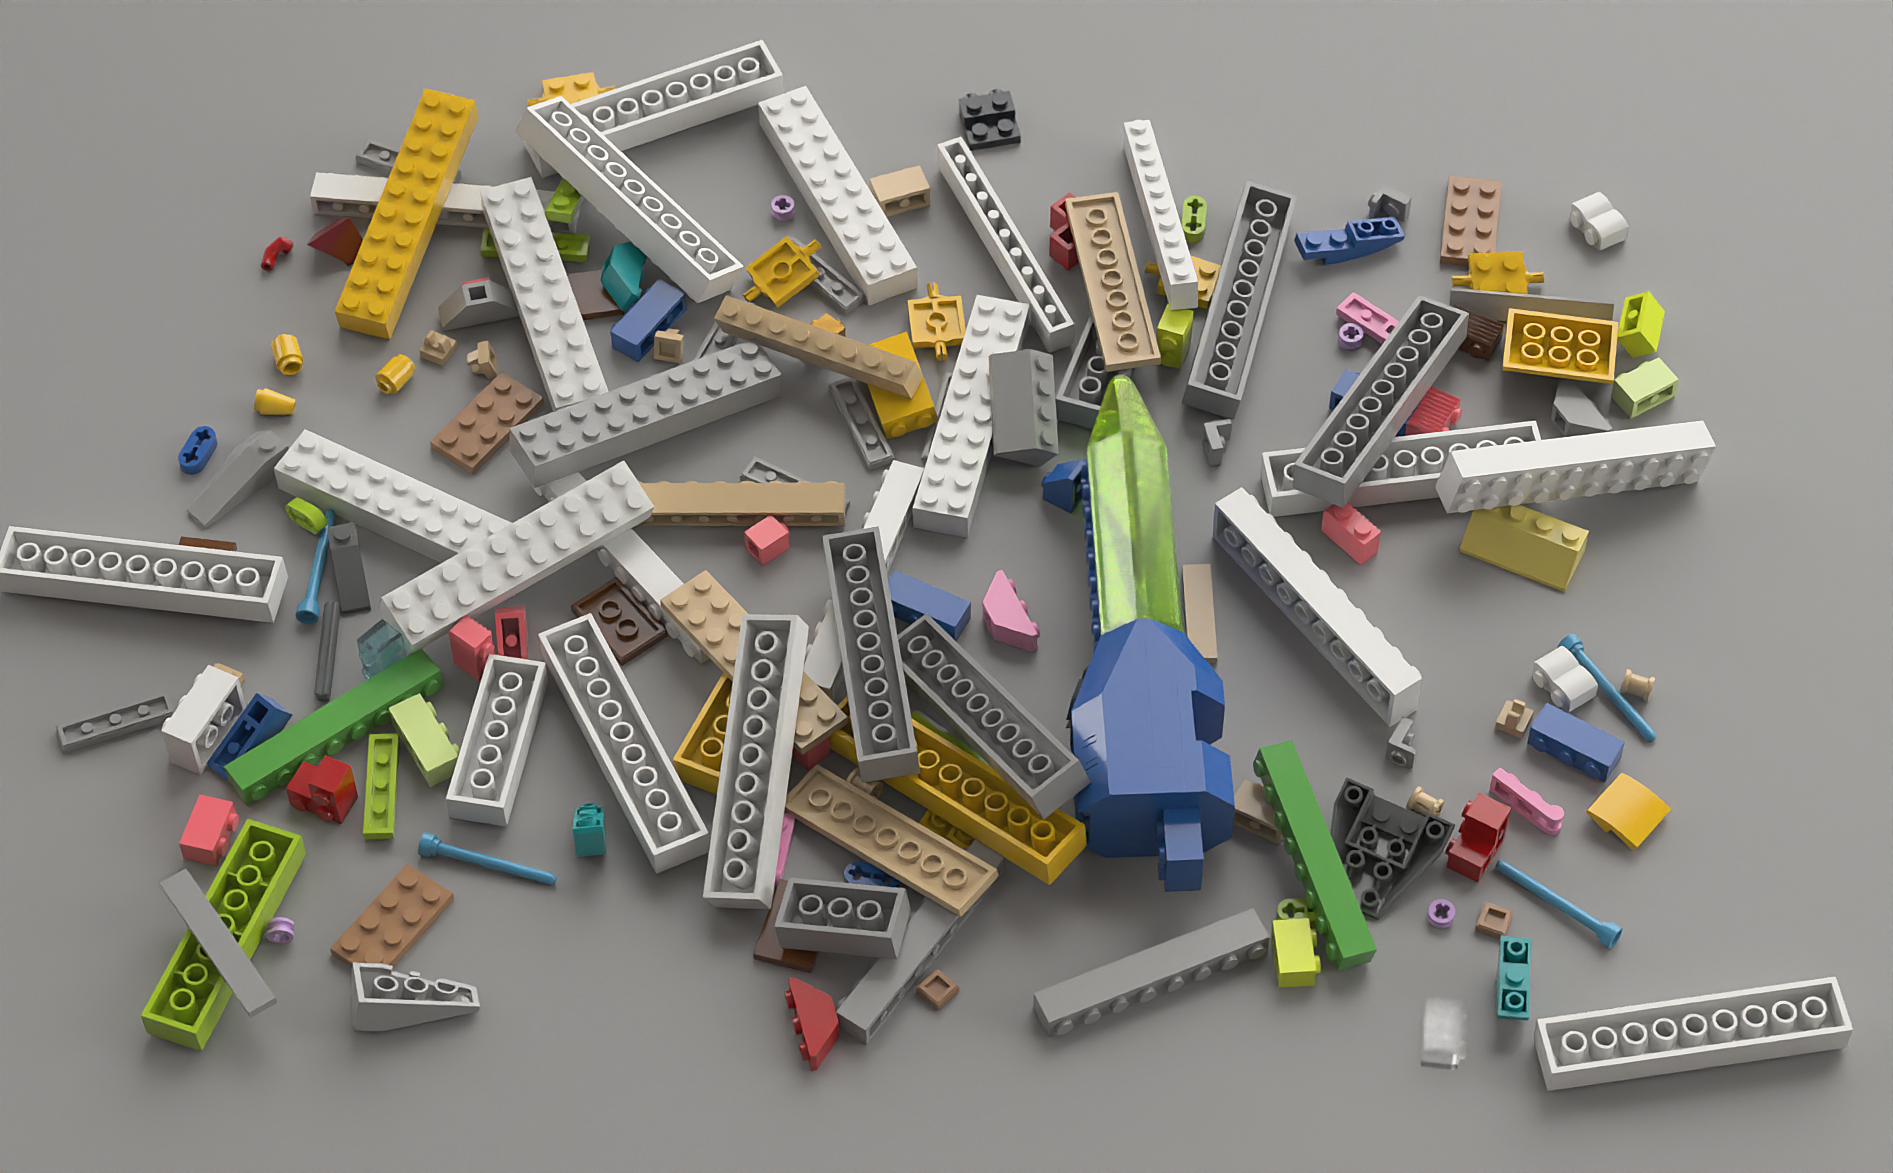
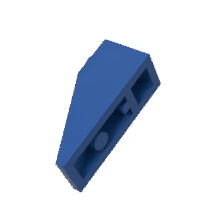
(256, 724)

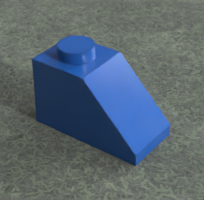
(1063, 486)

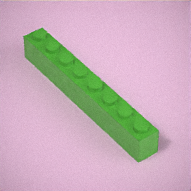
(332, 726)
(1314, 855)

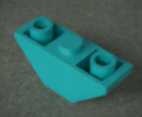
(624, 273)
(589, 830)
(1513, 978)

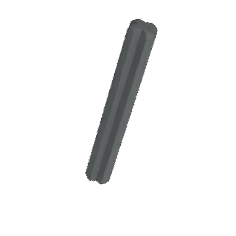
(327, 651)

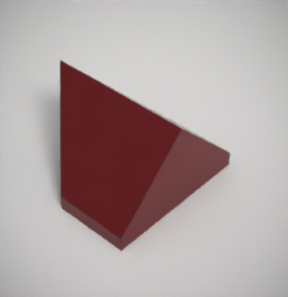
(338, 240)

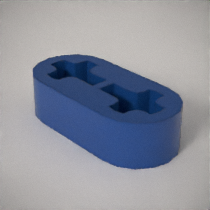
(193, 448)
(870, 875)

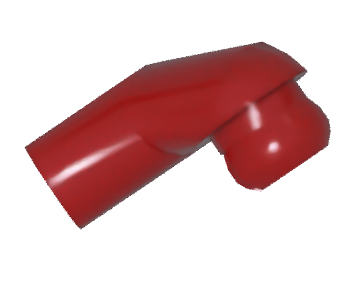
(281, 244)

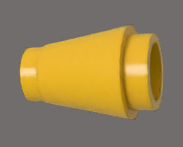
(273, 403)

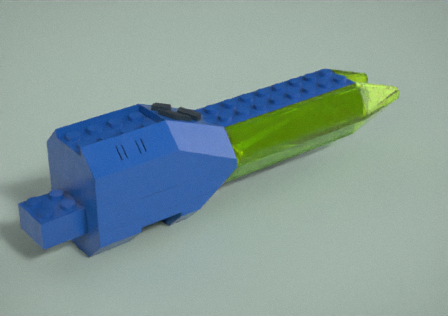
(1148, 695)

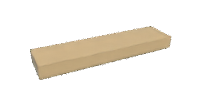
(1200, 609)

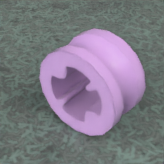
(782, 201)
(1350, 329)
(1441, 904)
(280, 930)

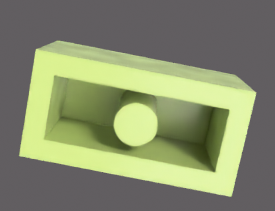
(1644, 387)

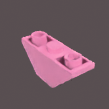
(1008, 616)

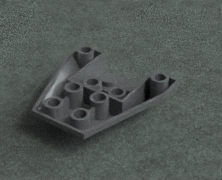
(1383, 845)

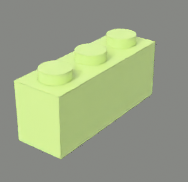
(425, 738)

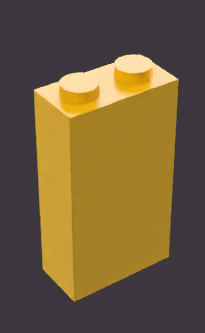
(898, 412)

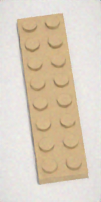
(1112, 282)
(714, 624)
(889, 840)

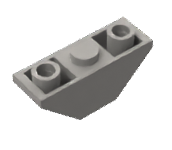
(477, 305)
(1575, 413)

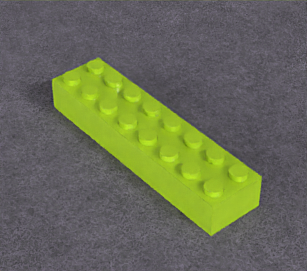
(245, 898)

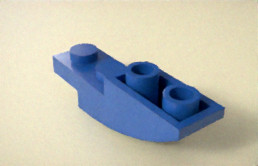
(1355, 241)

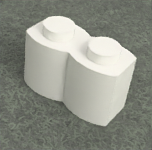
(1598, 221)
(1564, 679)

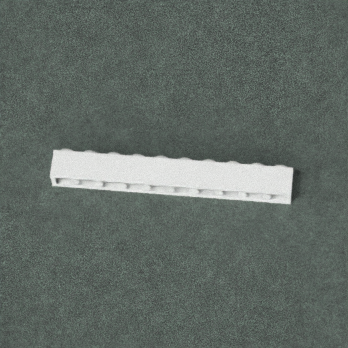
(360, 196)
(1160, 215)
(1005, 244)
(892, 514)
(636, 566)

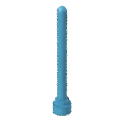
(308, 609)
(1575, 646)
(431, 845)
(1606, 932)

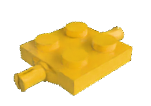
(571, 88)
(782, 271)
(1498, 273)
(1206, 276)
(936, 321)

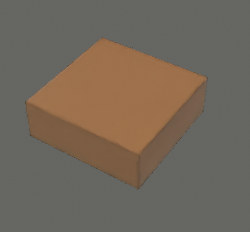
(1494, 920)
(937, 989)

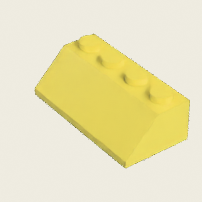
(1526, 543)

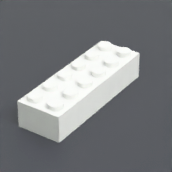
(497, 740)

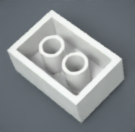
(203, 719)

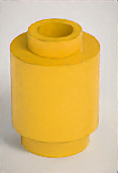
(287, 354)
(395, 374)

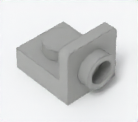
(1390, 201)
(1214, 439)
(1399, 745)

